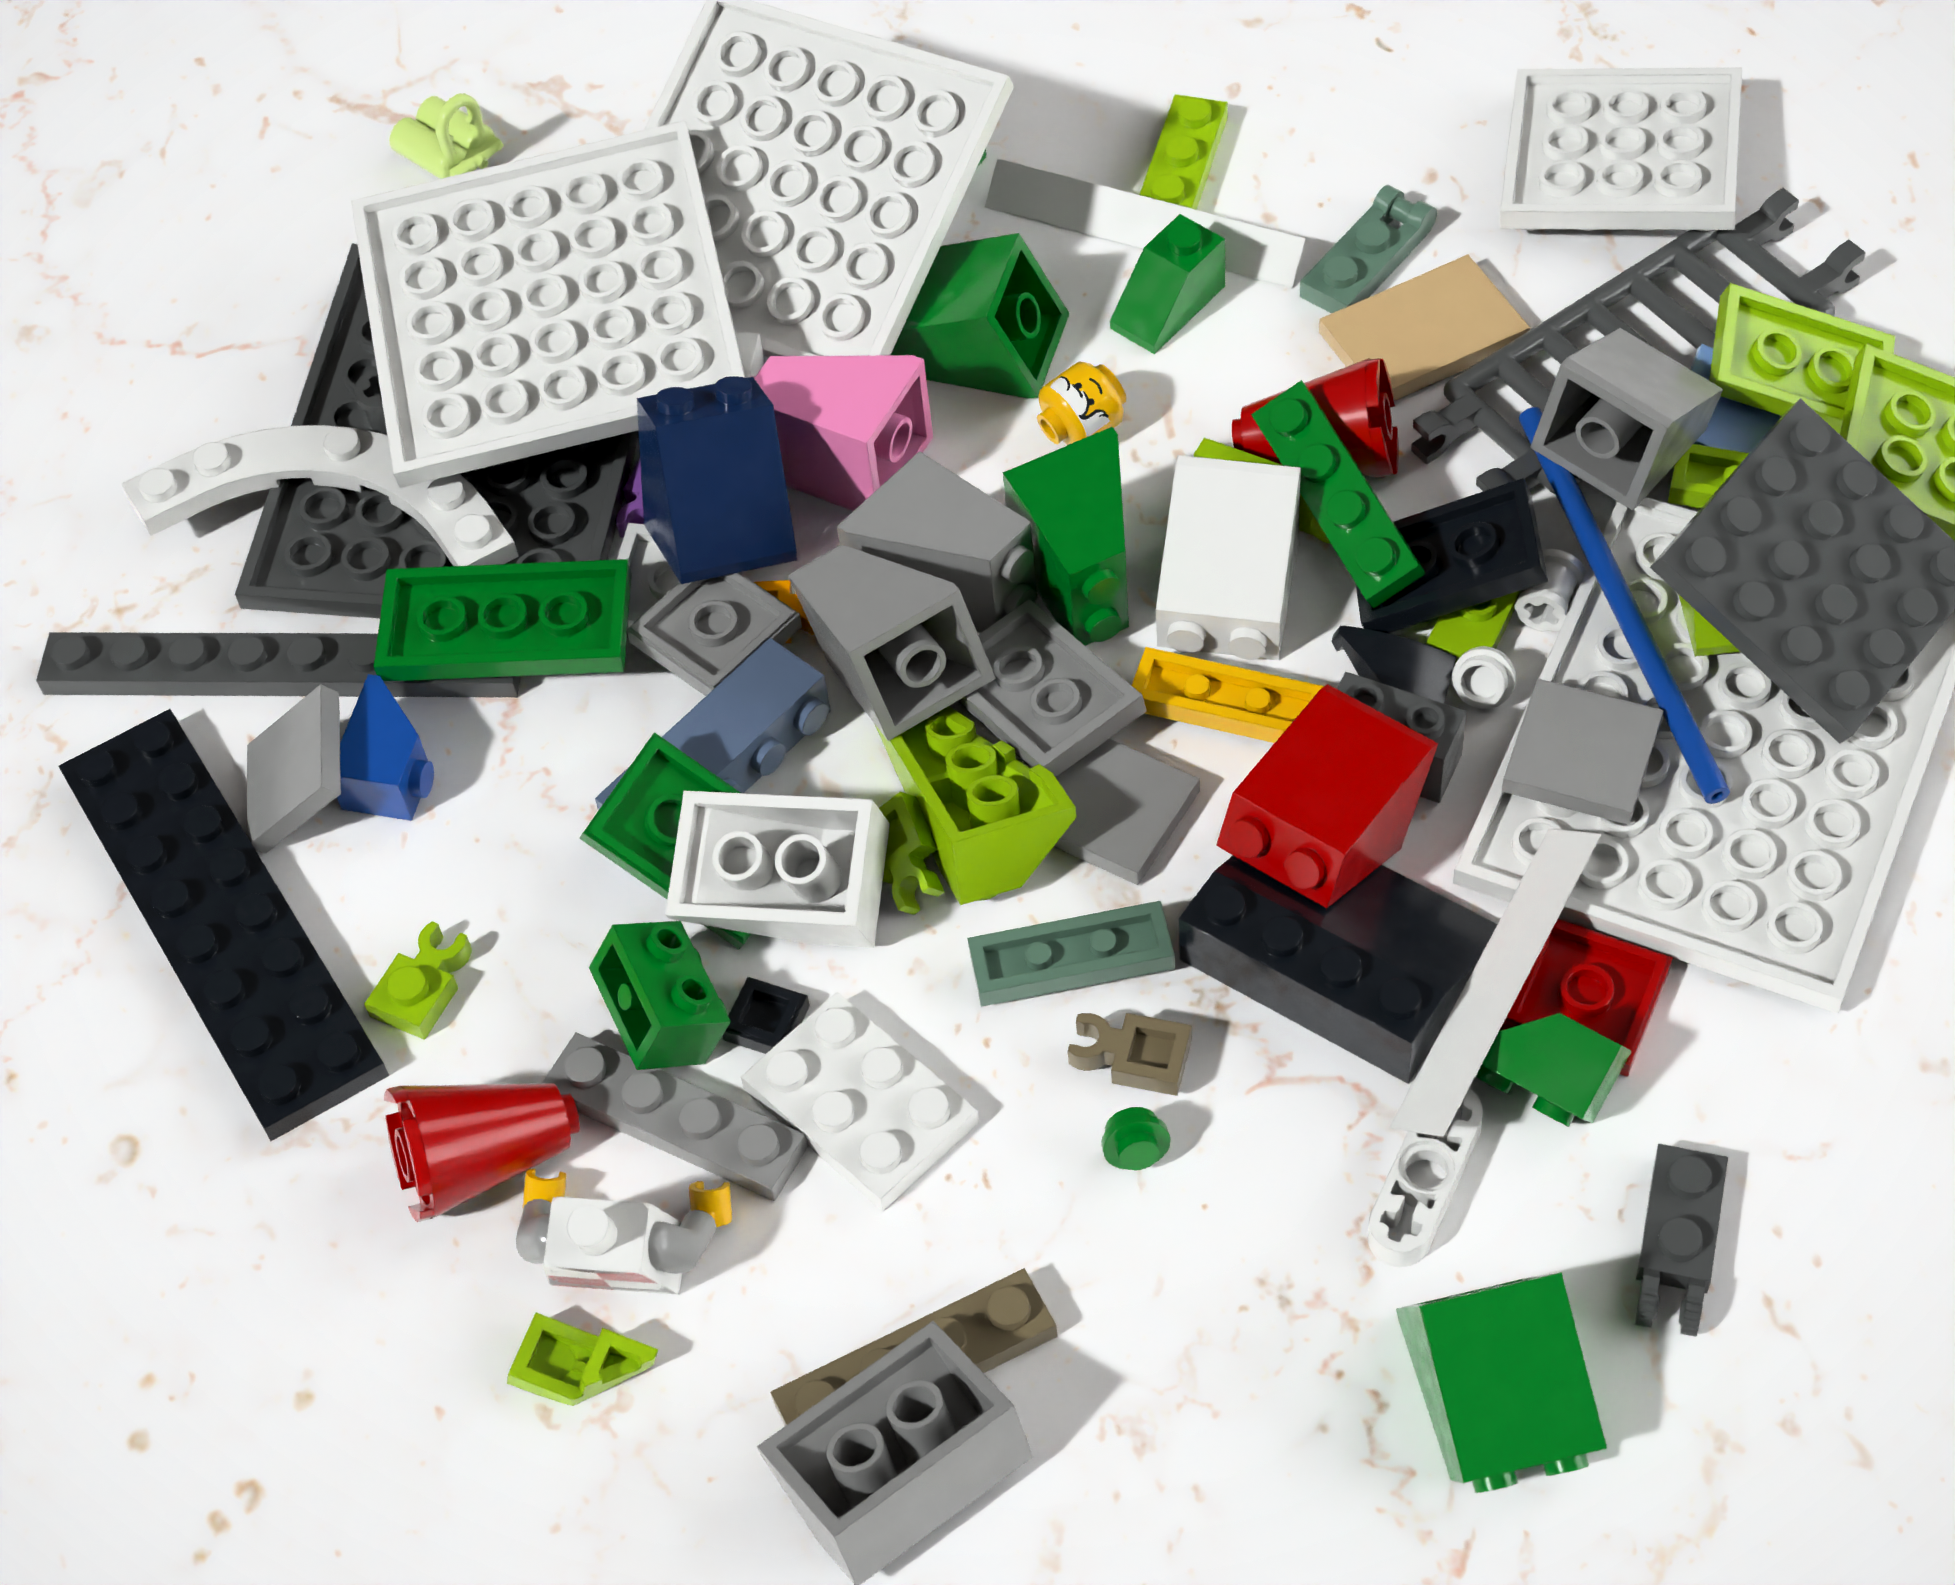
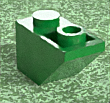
(1558, 1062)

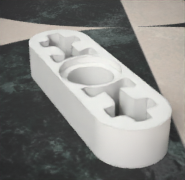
(1429, 1202)

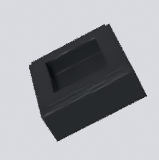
(764, 1015)

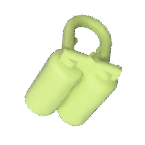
(445, 137)

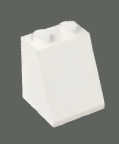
(1228, 557)

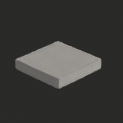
(711, 628)
(1582, 751)
(293, 769)
(1124, 808)

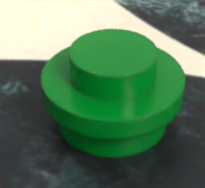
(1135, 1139)

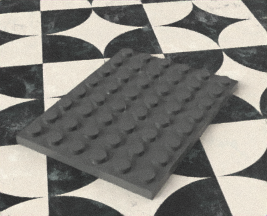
(332, 545)

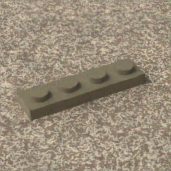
(985, 1325)

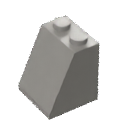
(1623, 415)
(951, 531)
(892, 635)

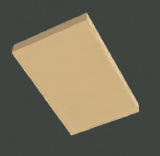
(1426, 326)

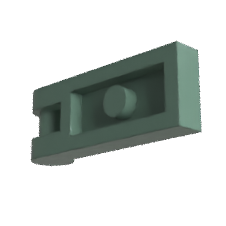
(1368, 251)

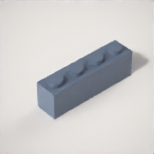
(751, 718)

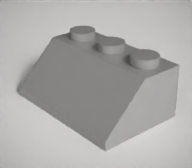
(896, 1452)

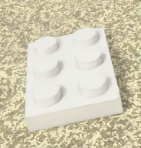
(860, 1100)

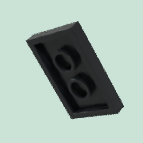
(1469, 556)

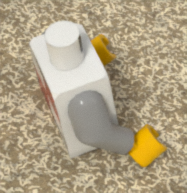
(613, 1240)

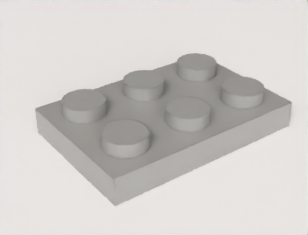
(1049, 691)

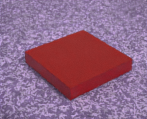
(1594, 982)

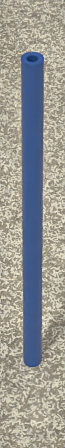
(1631, 622)

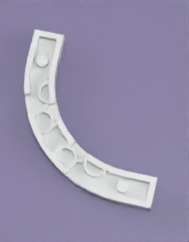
(331, 458)

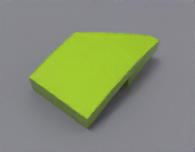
(575, 1364)

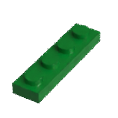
(1339, 495)

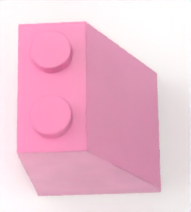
(847, 420)

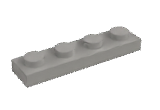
(678, 1117)

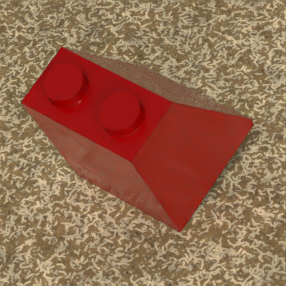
(1329, 797)

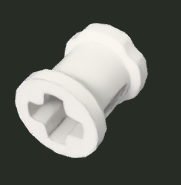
(1546, 604)

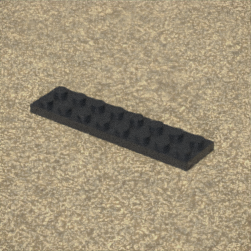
(223, 925)

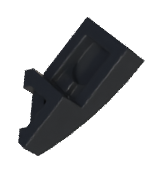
(1397, 661)

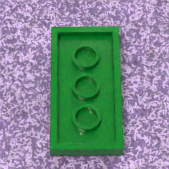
(504, 620)

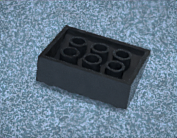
(1362, 973)

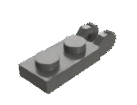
(1680, 1231)

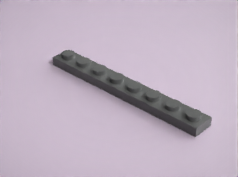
(232, 666)

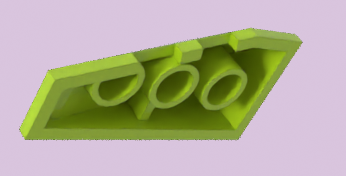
(980, 804)

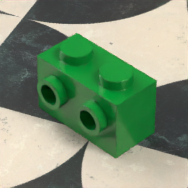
(659, 994)

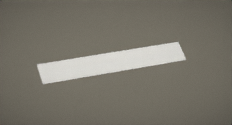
(1137, 219)
(1495, 983)

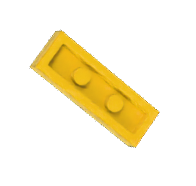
(1220, 695)

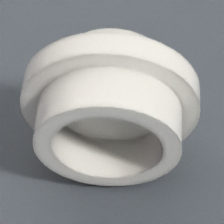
(1484, 677)

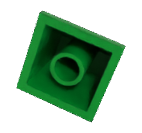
(986, 318)
(1077, 533)
(1504, 1380)

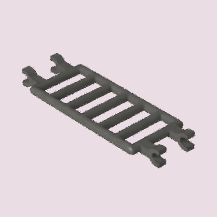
(1745, 242)

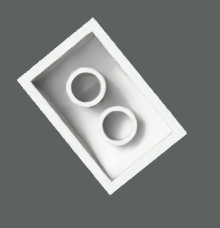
(780, 866)

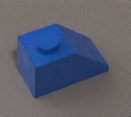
(382, 757)

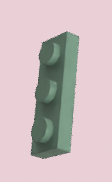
(1071, 953)

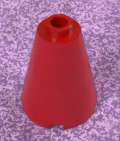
(1358, 408)
(473, 1137)

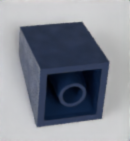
(714, 479)

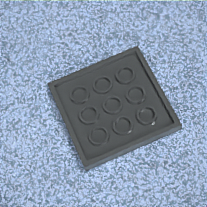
(1816, 570)

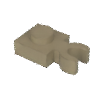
(1142, 1054)

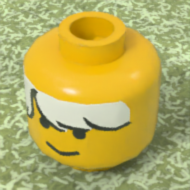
(1080, 403)

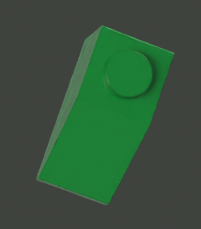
(1170, 283)

